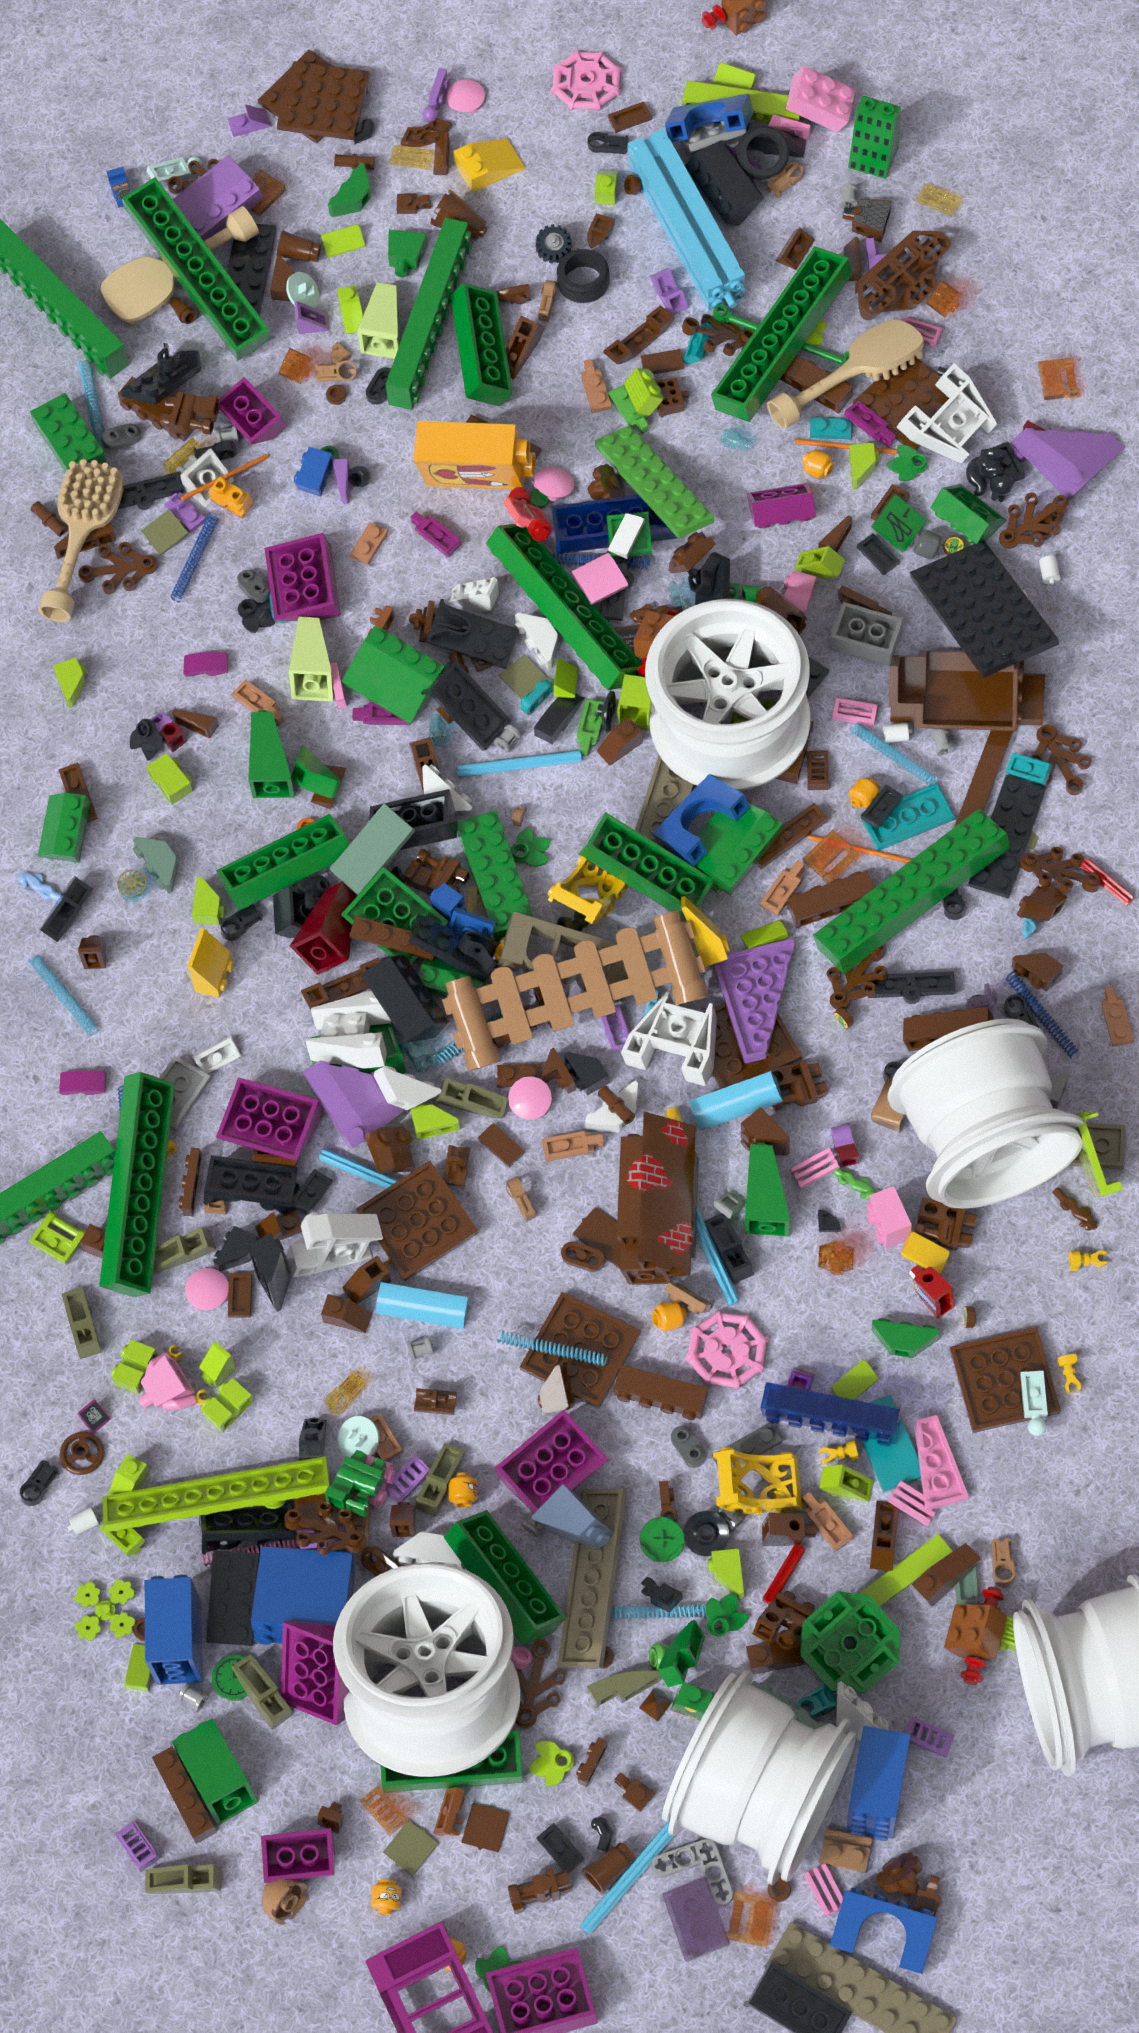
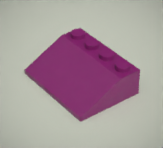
(302, 579)
(269, 1119)
(548, 1459)
(310, 1672)
(543, 1995)

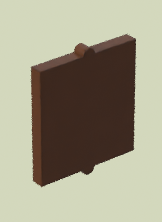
(485, 1827)

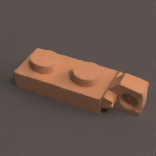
(595, 388)
(256, 700)
(783, 888)
(1116, 1018)
(571, 1145)
(826, 1522)

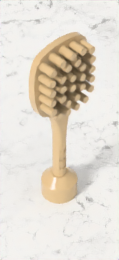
(148, 283)
(871, 353)
(85, 502)

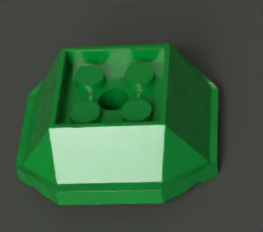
(873, 1635)

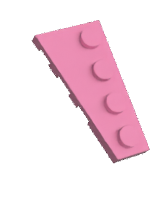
(938, 1468)

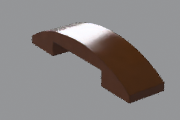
(641, 338)
(339, 988)

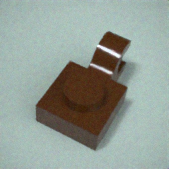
(409, 203)
(666, 1497)
(635, 1793)
(928, 1898)

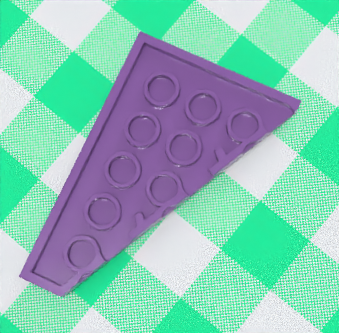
(752, 992)

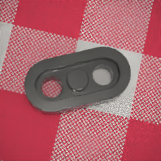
(122, 436)
(253, 586)
(687, 1446)

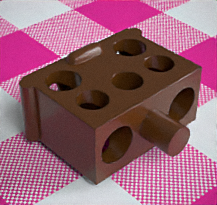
(672, 397)

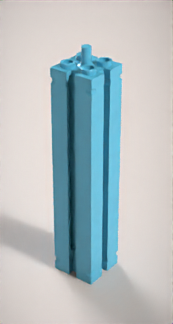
(687, 220)

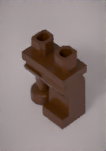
(187, 409)
(444, 871)
(799, 1080)
(949, 1224)
(783, 1612)
(540, 1889)

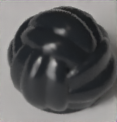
(359, 476)

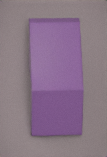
(668, 292)

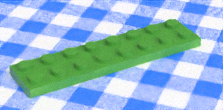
(654, 481)

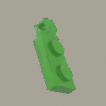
(626, 408)
(589, 726)

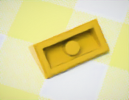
(924, 1252)

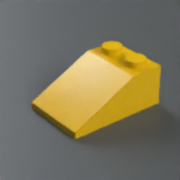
(487, 162)
(708, 938)
(209, 965)

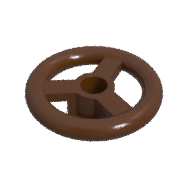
(81, 1445)

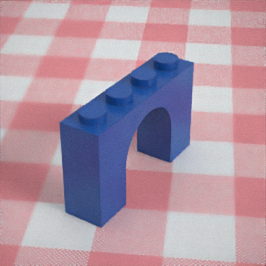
(733, 110)
(707, 796)
(857, 1908)

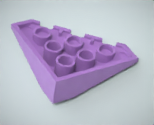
(1067, 457)
(350, 1100)

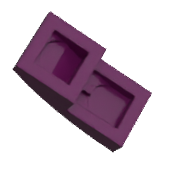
(208, 662)
(84, 1082)

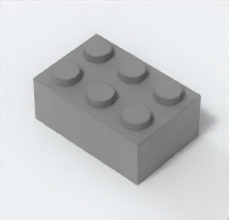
(866, 633)

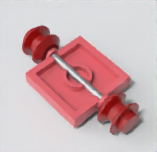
(528, 515)

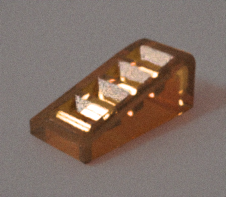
(392, 1826)

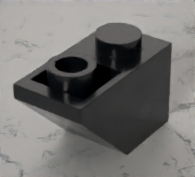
(588, 1072)
(234, 1249)
(312, 1439)

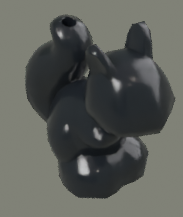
(989, 467)

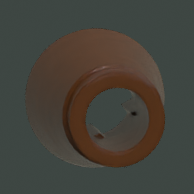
(183, 310)

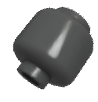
(927, 544)

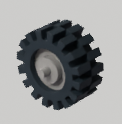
(553, 243)

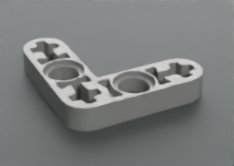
(696, 1860)

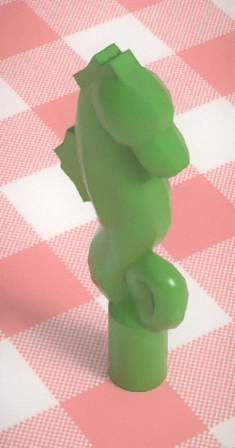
(861, 1185)

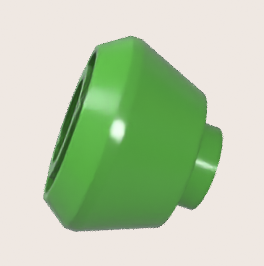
(656, 1654)

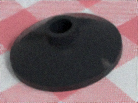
(607, 710)
(714, 1541)

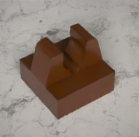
(331, 1817)

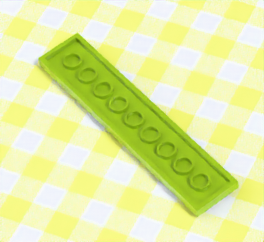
(215, 1494)

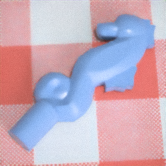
(35, 881)

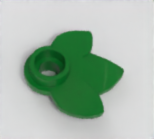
(905, 463)
(533, 848)
(727, 1613)
(497, 1960)

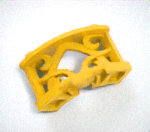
(592, 908)
(730, 1495)

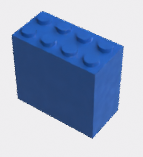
(299, 1588)
(173, 1630)
(877, 1783)

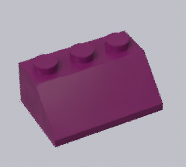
(251, 413)
(781, 505)
(298, 1855)

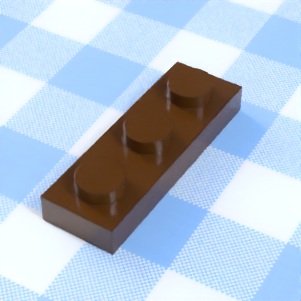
(75, 784)
(190, 1181)

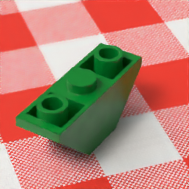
(352, 194)
(314, 775)
(903, 1337)

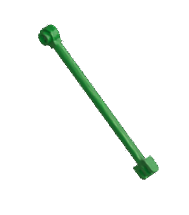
(727, 316)

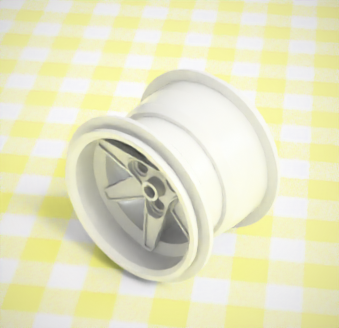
(744, 648)
(986, 1113)
(412, 1616)
(1082, 1674)
(758, 1776)

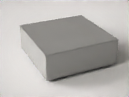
(728, 1205)

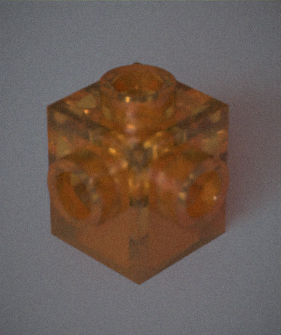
(944, 299)
(295, 366)
(836, 1257)

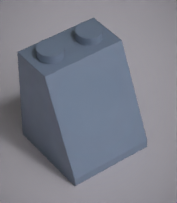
(571, 1518)

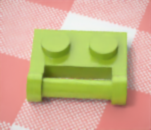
(53, 1242)

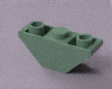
(158, 860)

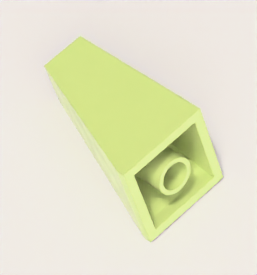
(380, 324)
(309, 663)

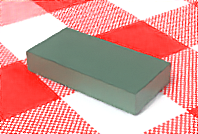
(967, 1589)

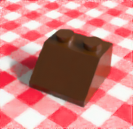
(762, 1128)

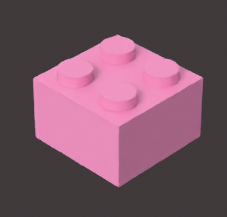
(888, 1217)

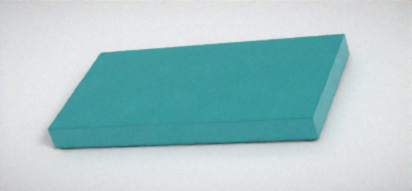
(913, 816)
(894, 1462)

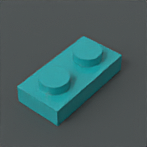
(695, 349)
(830, 428)
(1029, 769)

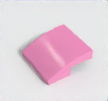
(600, 578)

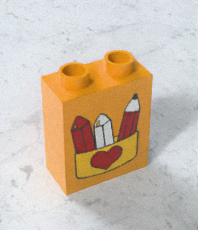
(472, 455)

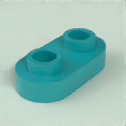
(541, 692)

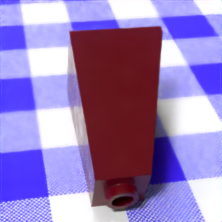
(325, 935)

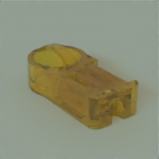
(348, 1390)

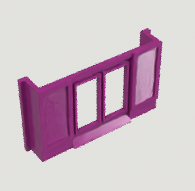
(415, 1960)

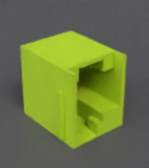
(635, 702)

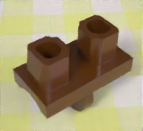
(424, 620)
(456, 1165)
(435, 1401)

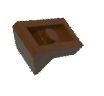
(555, 1068)
(281, 1226)

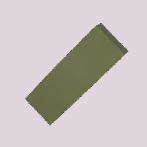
(471, 1099)
(183, 1249)
(81, 1323)
(437, 1480)
(622, 1685)
(262, 1691)
(183, 1879)

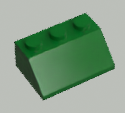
(967, 513)
(64, 827)
(438, 973)

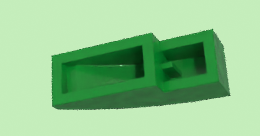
(682, 1654)

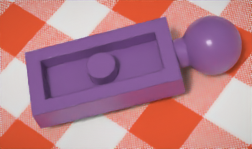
(436, 96)

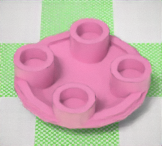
(465, 96)
(554, 482)
(530, 1098)
(207, 1289)

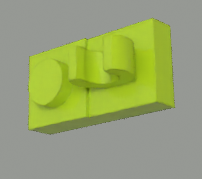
(126, 1540)

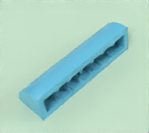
(736, 1100)
(422, 1305)

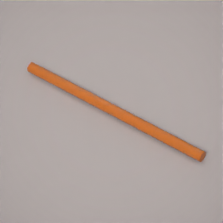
(840, 445)
(226, 476)
(869, 851)

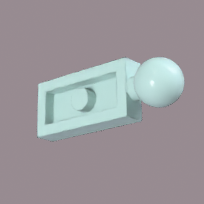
(170, 168)
(1034, 1400)

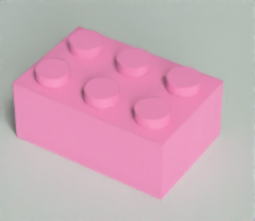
(820, 99)

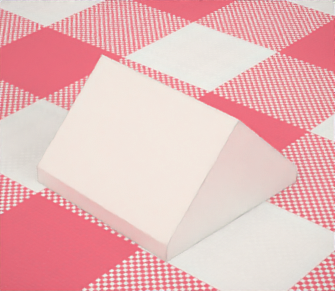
(201, 472)

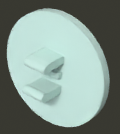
(303, 289)
(358, 1434)

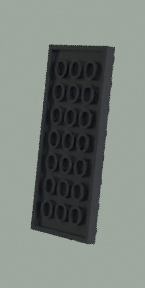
(984, 608)

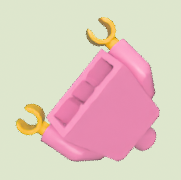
(167, 1384)

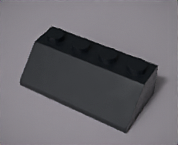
(724, 182)
(428, 814)
(405, 999)
(271, 1268)

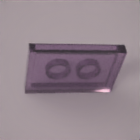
(696, 1919)

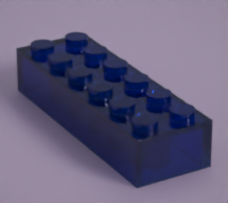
(585, 526)
(830, 1413)

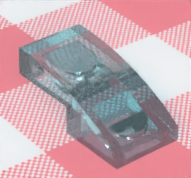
(678, 596)

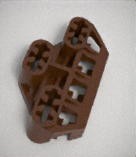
(908, 275)

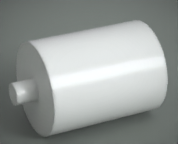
(1049, 569)
(896, 732)
(82, 1521)

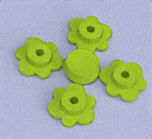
(104, 1610)

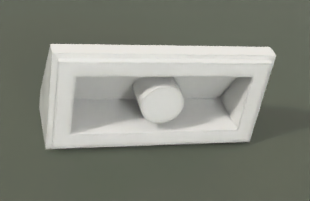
(626, 535)
(217, 1055)

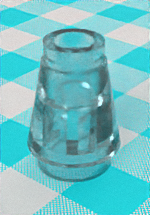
(734, 440)
(437, 730)

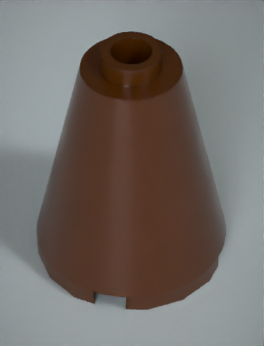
(455, 208)
(777, 602)

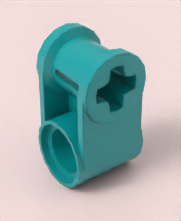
(820, 1701)

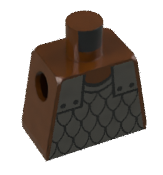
(869, 217)
(785, 1529)

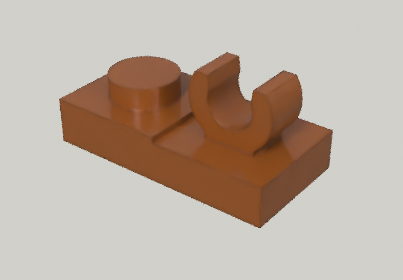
(385, 619)
(450, 1806)

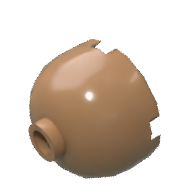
(282, 1898)

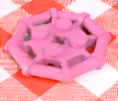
(586, 89)
(729, 1337)

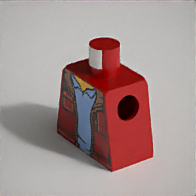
(933, 1290)

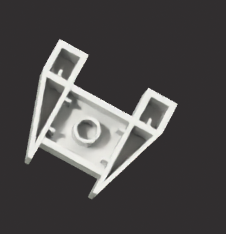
(953, 421)
(346, 1032)
(677, 1032)
(332, 1242)

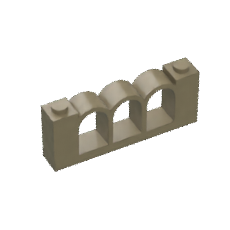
(517, 936)

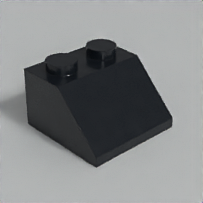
(289, 911)

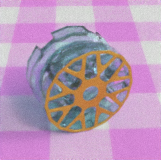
(132, 886)

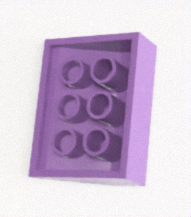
(217, 195)

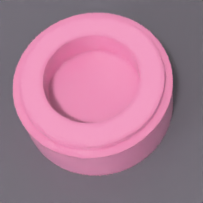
(521, 1657)

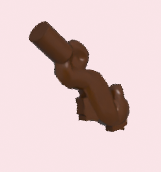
(638, 614)
(1082, 1214)

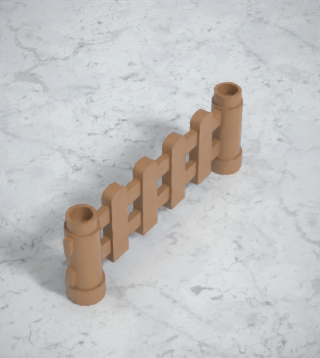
(681, 971)

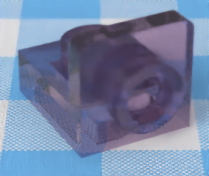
(986, 1000)

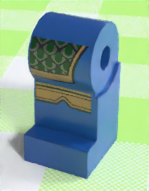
(118, 184)

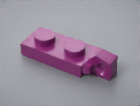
(870, 423)
(436, 534)
(376, 715)

